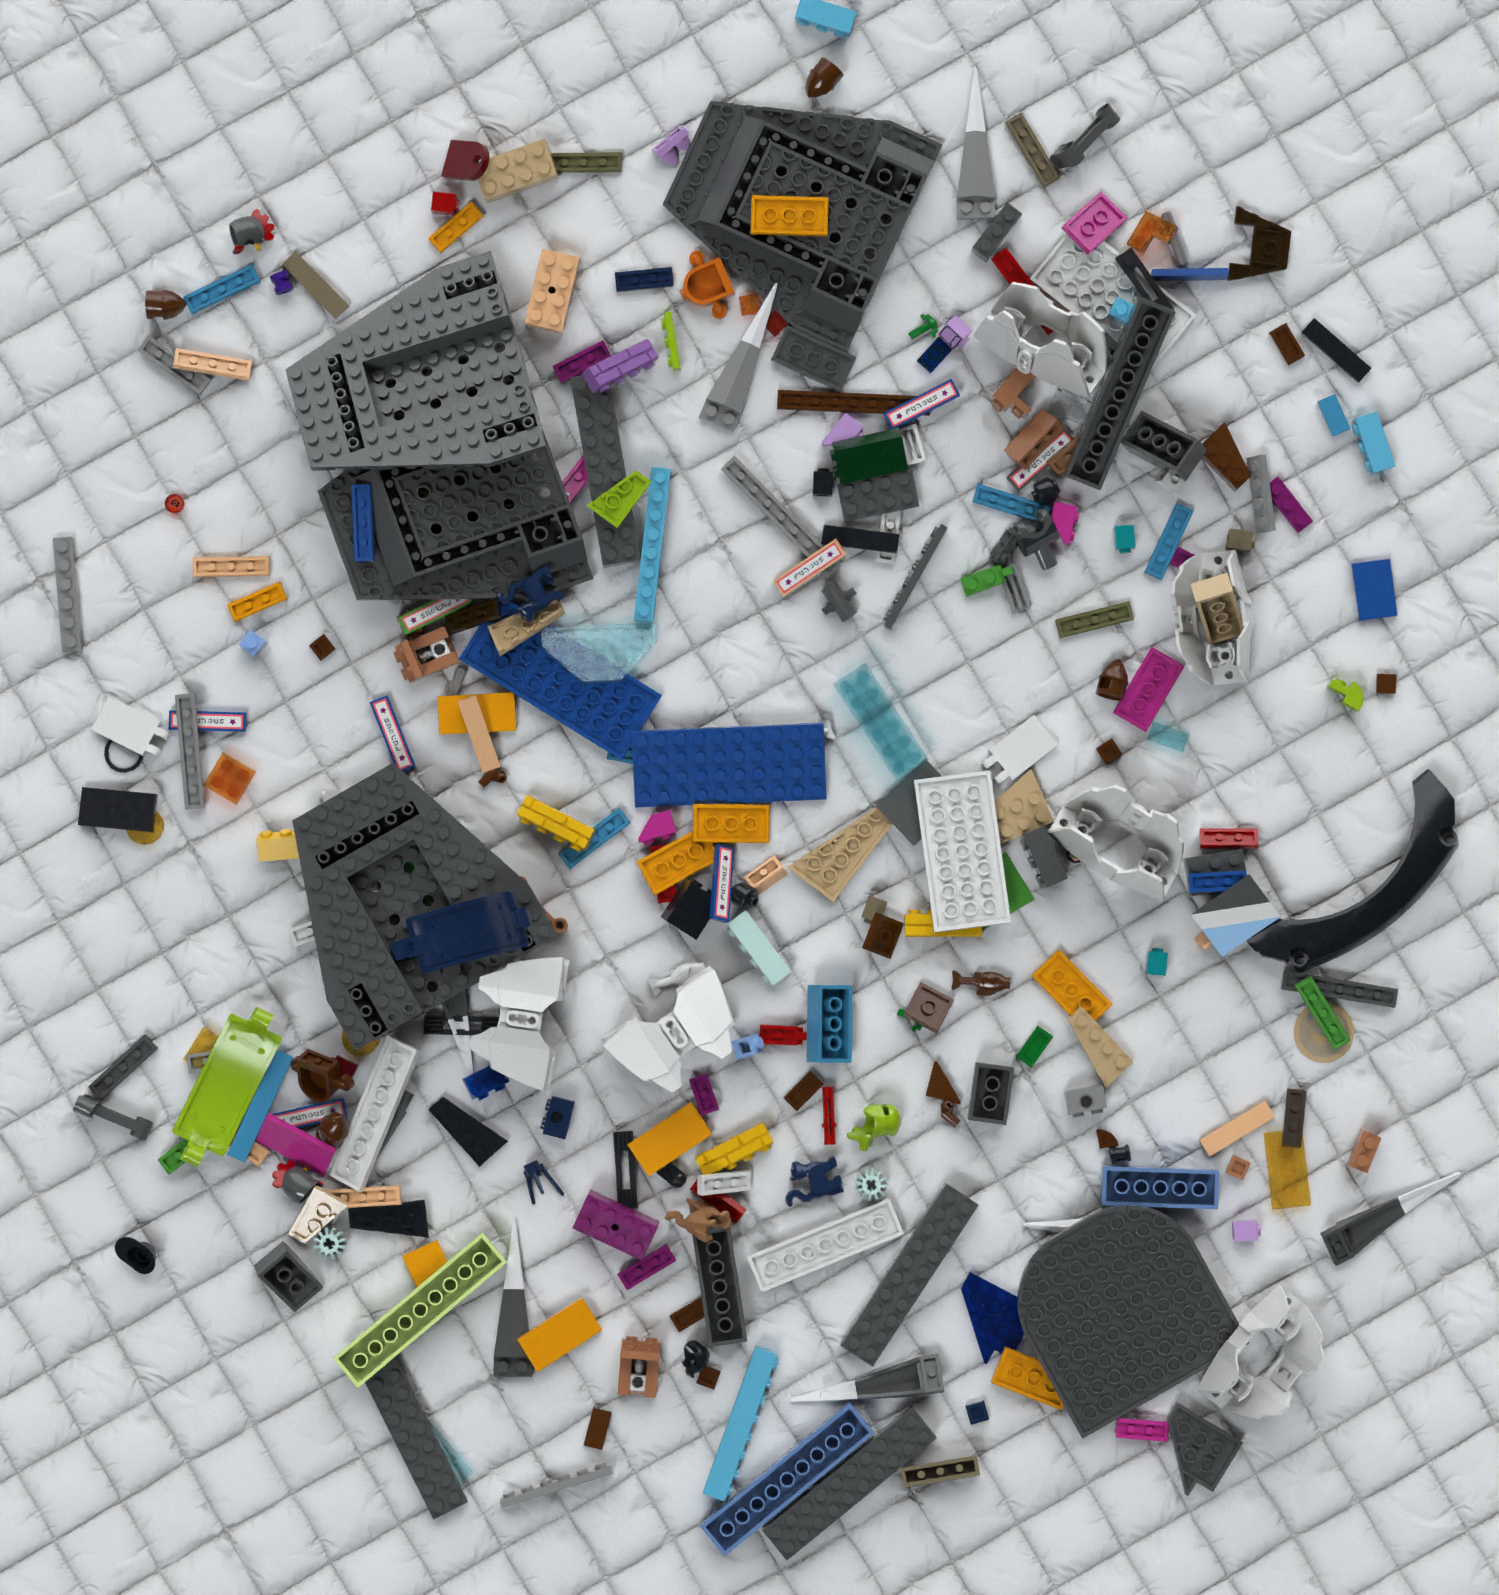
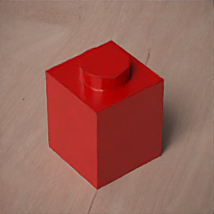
(444, 203)

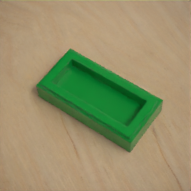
(1034, 1046)

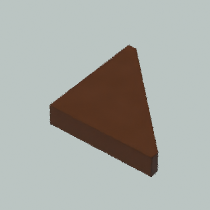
(940, 1087)

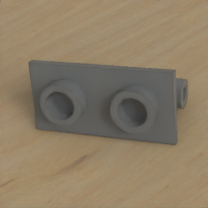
(1002, 554)

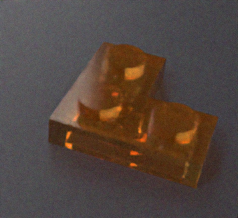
(1149, 228)

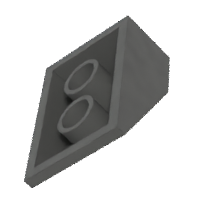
(288, 1276)

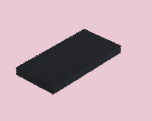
(117, 809)

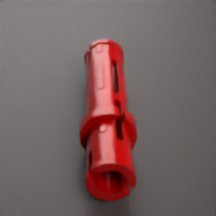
(829, 1139)

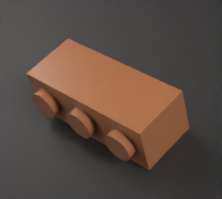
(1033, 439)

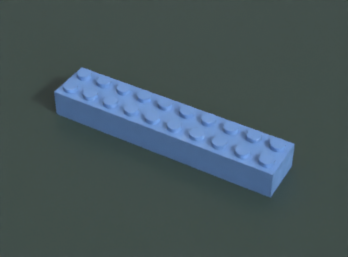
(786, 1478)

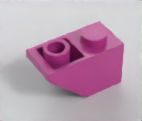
(1064, 517)
(658, 826)

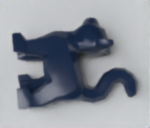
(534, 590)
(817, 1180)

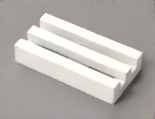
(916, 460)

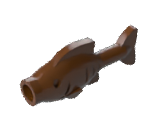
(986, 983)

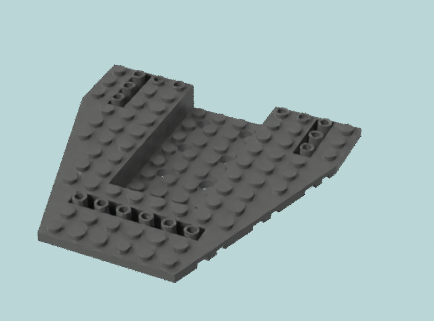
(819, 282)
(430, 325)
(466, 556)
(369, 838)

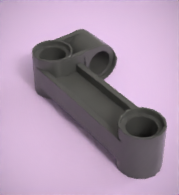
(1072, 153)
(90, 1106)

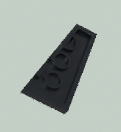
(472, 1135)
(404, 1219)

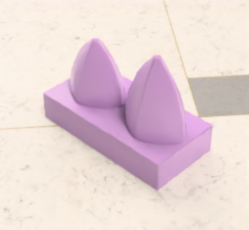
(665, 149)

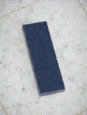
(644, 279)

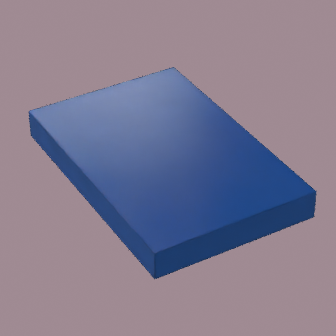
(1374, 589)

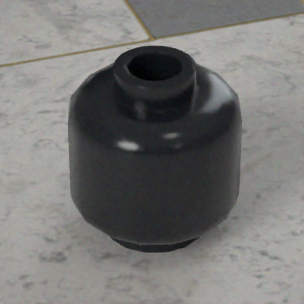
(1045, 491)
(744, 896)

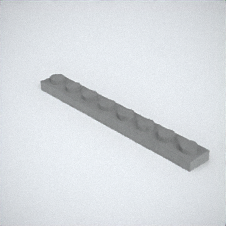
(775, 510)

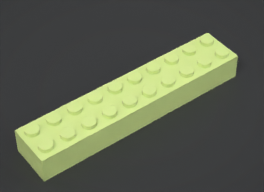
(419, 1310)

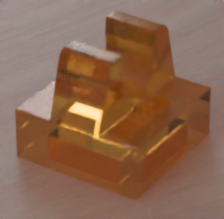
(749, 304)

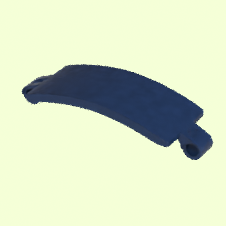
(464, 932)

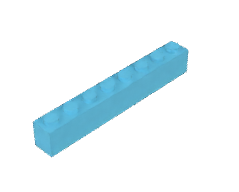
(652, 545)
(740, 1422)

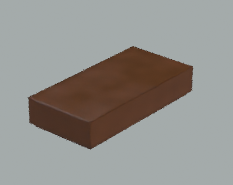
(1287, 344)
(803, 1090)
(688, 1315)
(597, 1428)

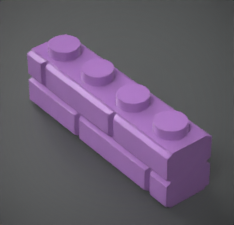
(620, 365)

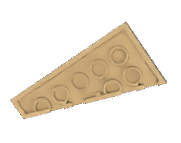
(1021, 809)
(838, 859)

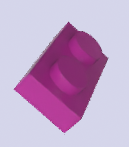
(704, 1094)

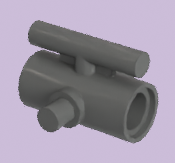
(839, 601)

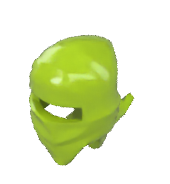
(879, 1122)

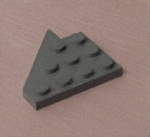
(1200, 1448)

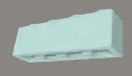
(759, 948)

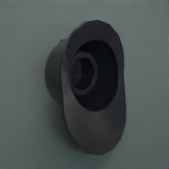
(136, 1254)

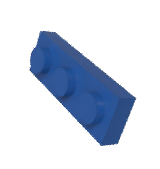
(1214, 881)

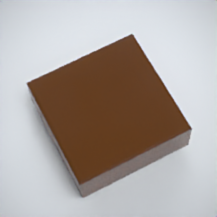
(322, 647)
(1386, 683)
(1109, 751)
(708, 1377)

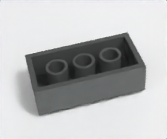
(1163, 445)

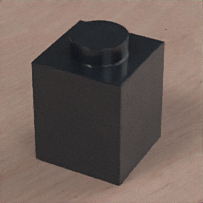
(822, 482)

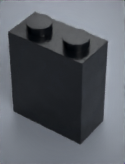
(689, 908)

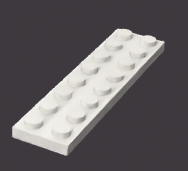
(375, 1113)
(825, 1245)

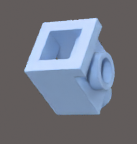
(747, 1046)

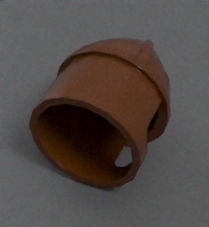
(822, 78)
(163, 304)
(1113, 681)
(334, 1128)

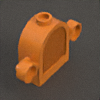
(707, 284)

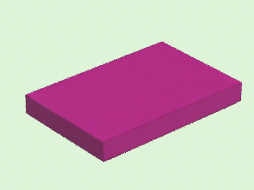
(1094, 223)

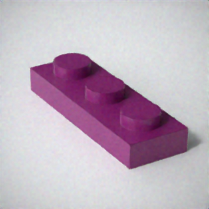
(581, 361)
(1289, 505)
(647, 1267)

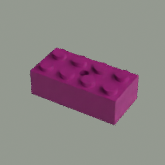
(634, 1229)

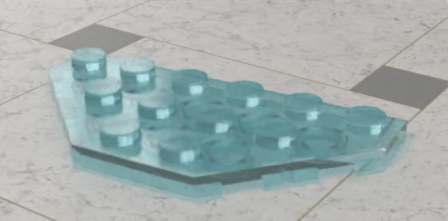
(599, 651)

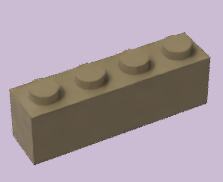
(940, 1471)

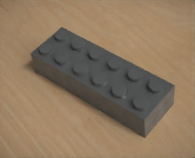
(720, 1288)

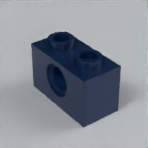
(557, 1129)

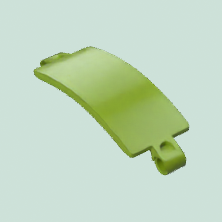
(226, 1085)

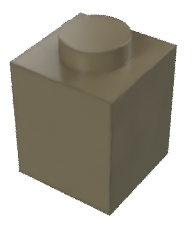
(1240, 540)
(873, 905)

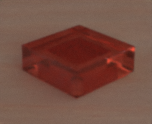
(776, 323)

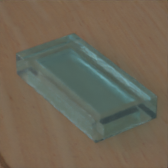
(1168, 736)

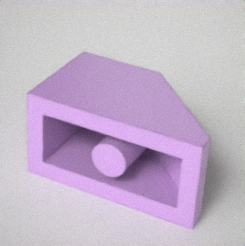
(844, 429)

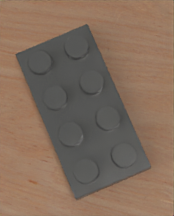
(813, 358)
(878, 495)

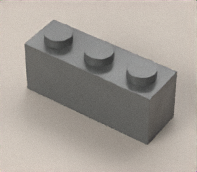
(996, 232)

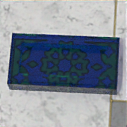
(934, 355)

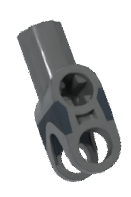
(1038, 540)

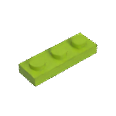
(670, 341)

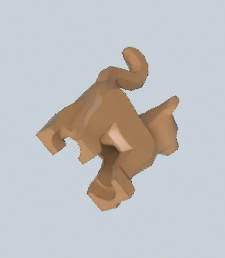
(700, 1219)

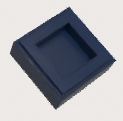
(977, 1412)

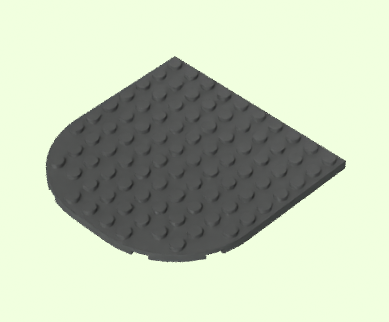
(1120, 1312)

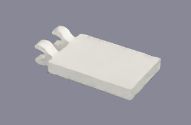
(129, 727)
(1020, 749)

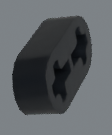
(666, 1176)

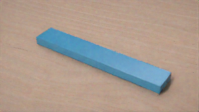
(260, 1106)

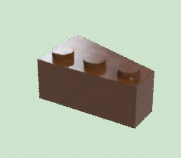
(1225, 458)

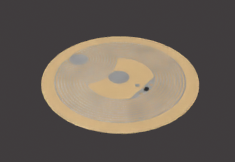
(1312, 1040)

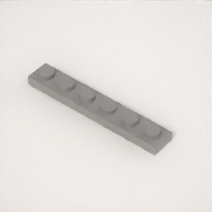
(67, 594)
(190, 751)
(548, 1487)

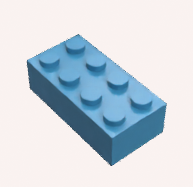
(829, 1023)

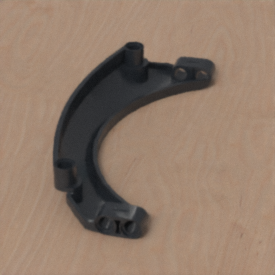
(1422, 862)

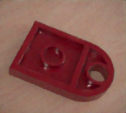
(463, 160)

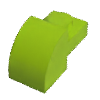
(1351, 695)

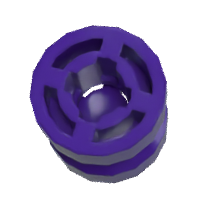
(281, 282)

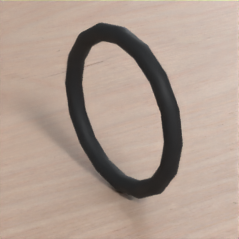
(116, 768)

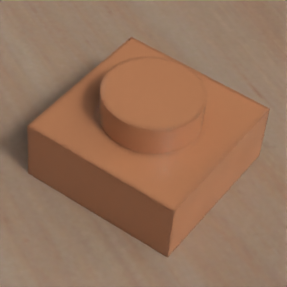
(1237, 1167)

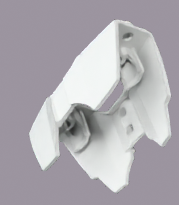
(1055, 363)
(1206, 660)
(1159, 833)
(698, 1020)
(516, 1044)
(1300, 1355)

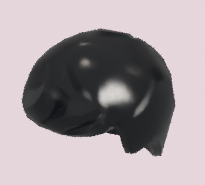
(695, 1357)

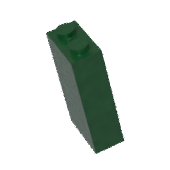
(869, 456)

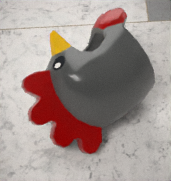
(251, 230)
(294, 1181)

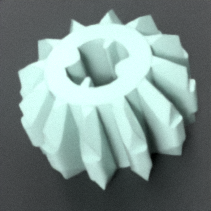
(877, 1183)
(333, 1237)

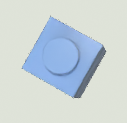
(253, 643)

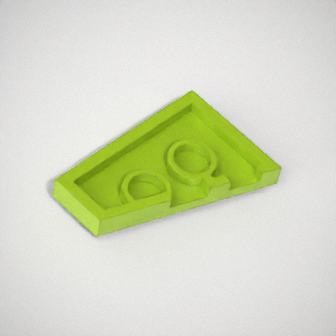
(619, 500)

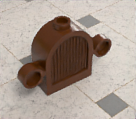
(320, 1076)

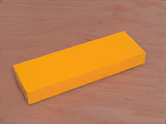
(456, 227)
(257, 601)

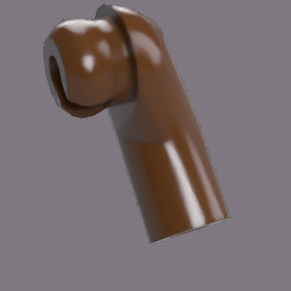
(493, 775)
(947, 1113)

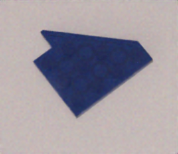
(992, 1315)

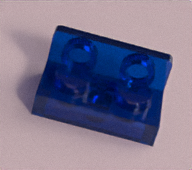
(483, 1081)

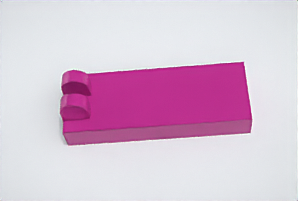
(575, 479)
(1141, 1429)

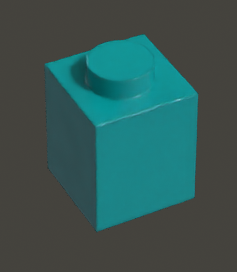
(1124, 538)
(1156, 962)

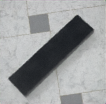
(1336, 350)
(861, 539)

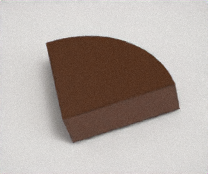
(1106, 1139)

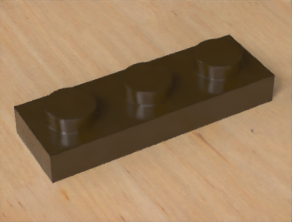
(473, 616)
(1293, 1118)

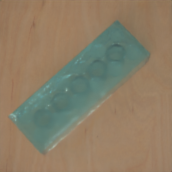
(880, 722)

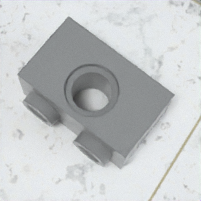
(1073, 1099)

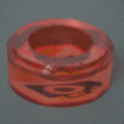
(174, 503)

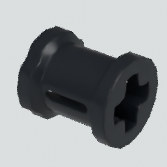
(1119, 1154)

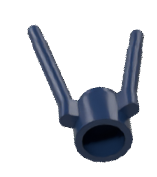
(532, 1171)

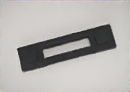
(1129, 261)
(434, 1024)
(625, 1196)

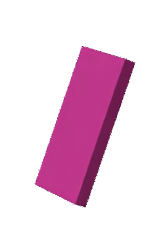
(1148, 689)
(296, 1144)

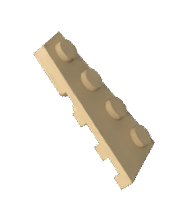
(515, 630)
(1100, 1048)

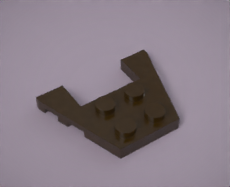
(1268, 247)

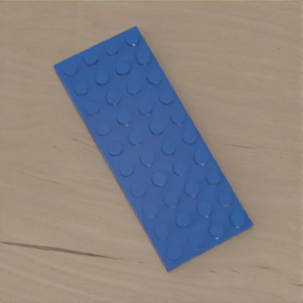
(596, 711)
(729, 764)

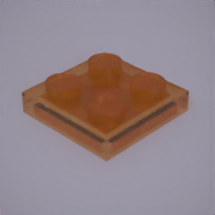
(229, 778)

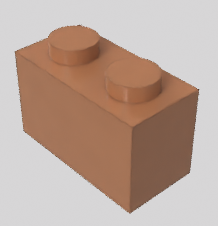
(1363, 1151)

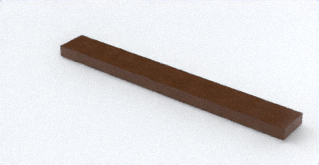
(839, 402)

